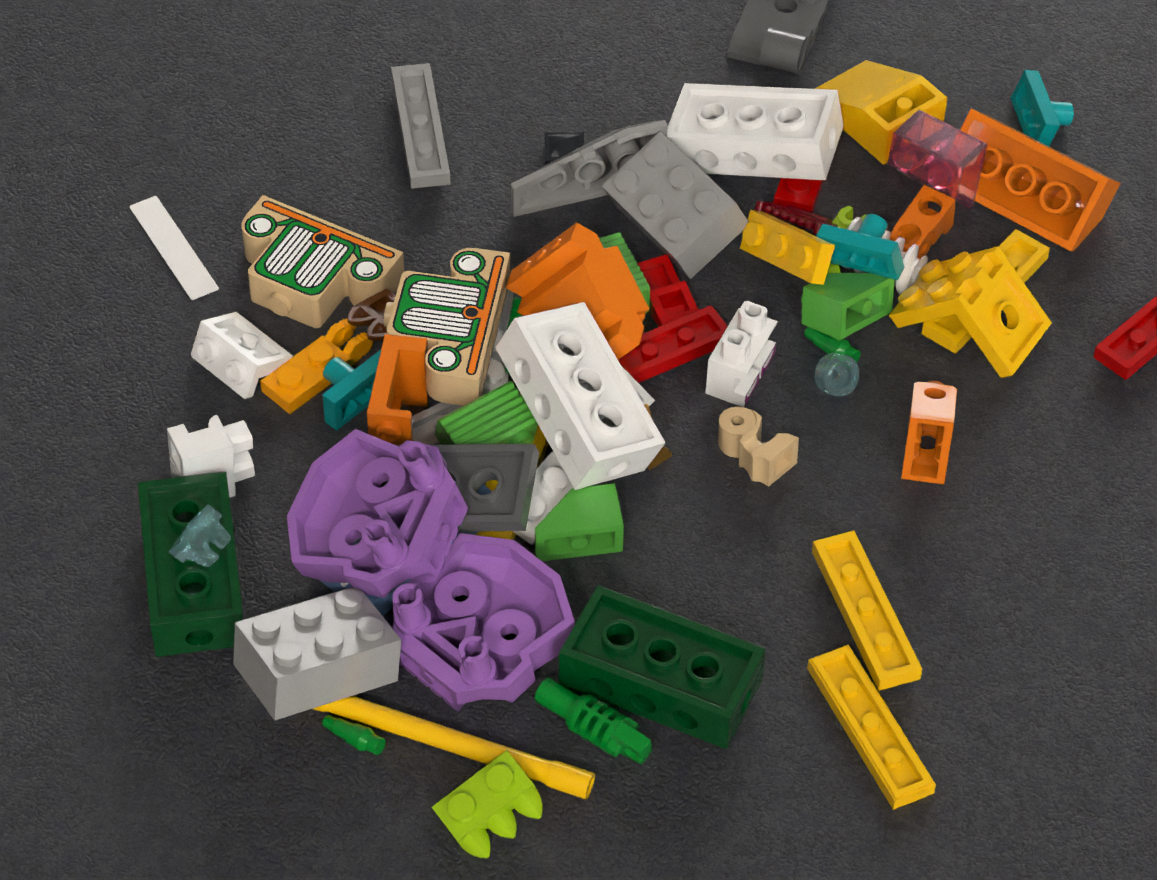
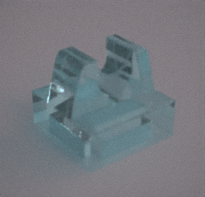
(194, 539)

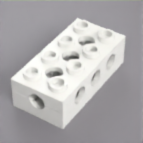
(758, 130)
(579, 395)

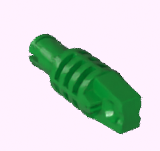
(595, 721)

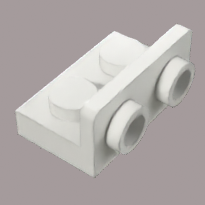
(237, 352)

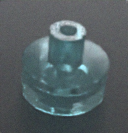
(837, 374)

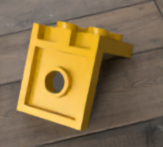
(977, 291)

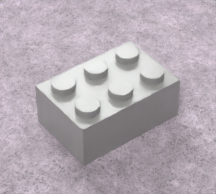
(675, 204)
(316, 652)

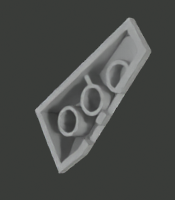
(581, 172)

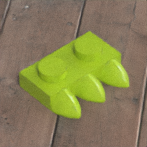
(487, 803)

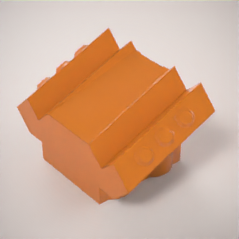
(581, 270)

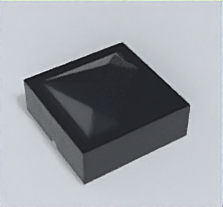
(561, 143)

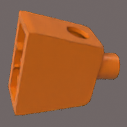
(930, 415)

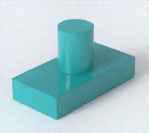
(1036, 112)
(865, 248)
(350, 389)

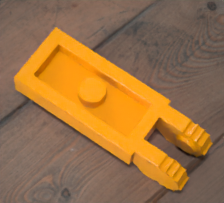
(303, 374)

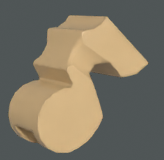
(741, 438)

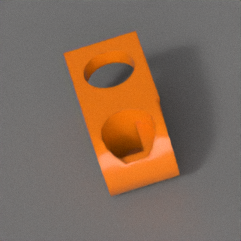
(923, 225)

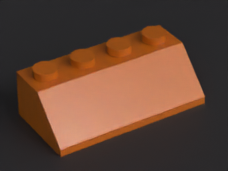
(1038, 184)

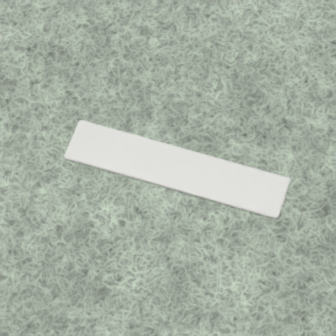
(174, 248)

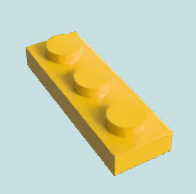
(787, 247)

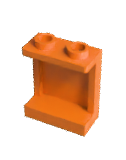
(397, 381)

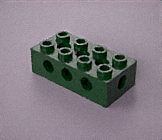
(182, 613)
(661, 666)

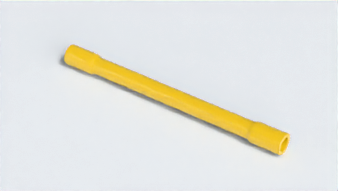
(551, 773)

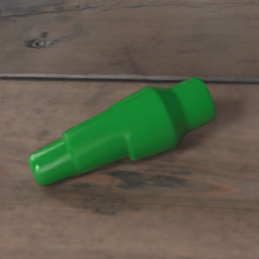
(831, 345)
(355, 734)

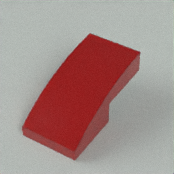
(668, 296)

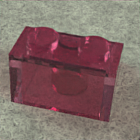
(938, 156)

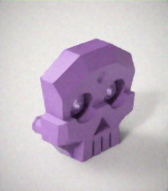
(401, 525)
(461, 644)

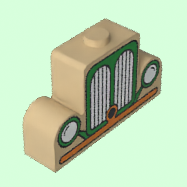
(310, 265)
(456, 317)

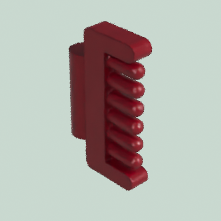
(794, 215)

